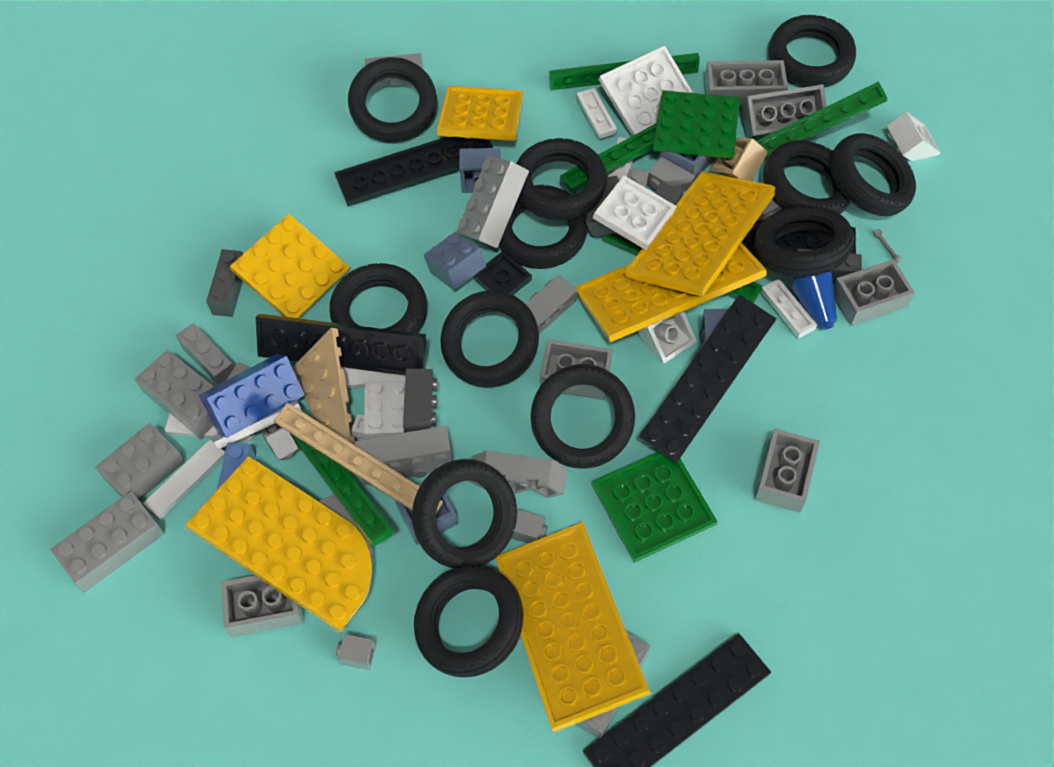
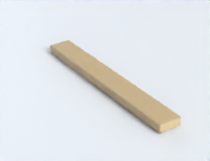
(348, 455)

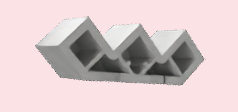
(527, 473)

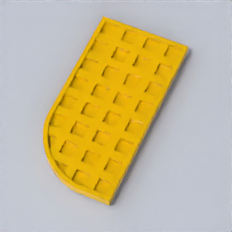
(288, 542)

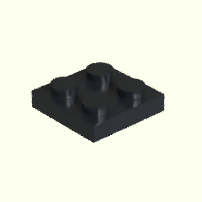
(503, 274)

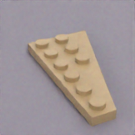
(325, 385)

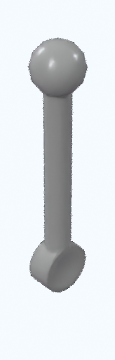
(878, 234)

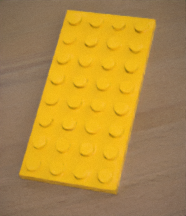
(702, 233)
(629, 305)
(572, 628)

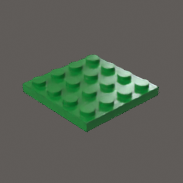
(697, 124)
(653, 505)

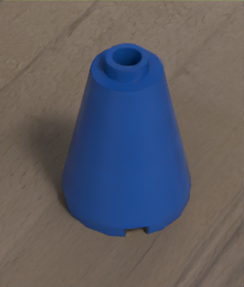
(817, 298)

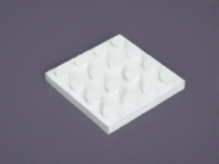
(639, 85)

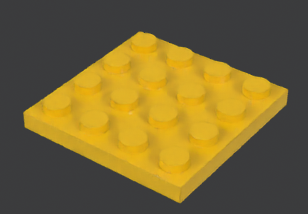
(480, 113)
(290, 268)

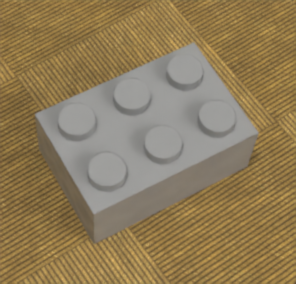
(872, 292)
(564, 354)
(140, 463)
(787, 470)
(256, 607)

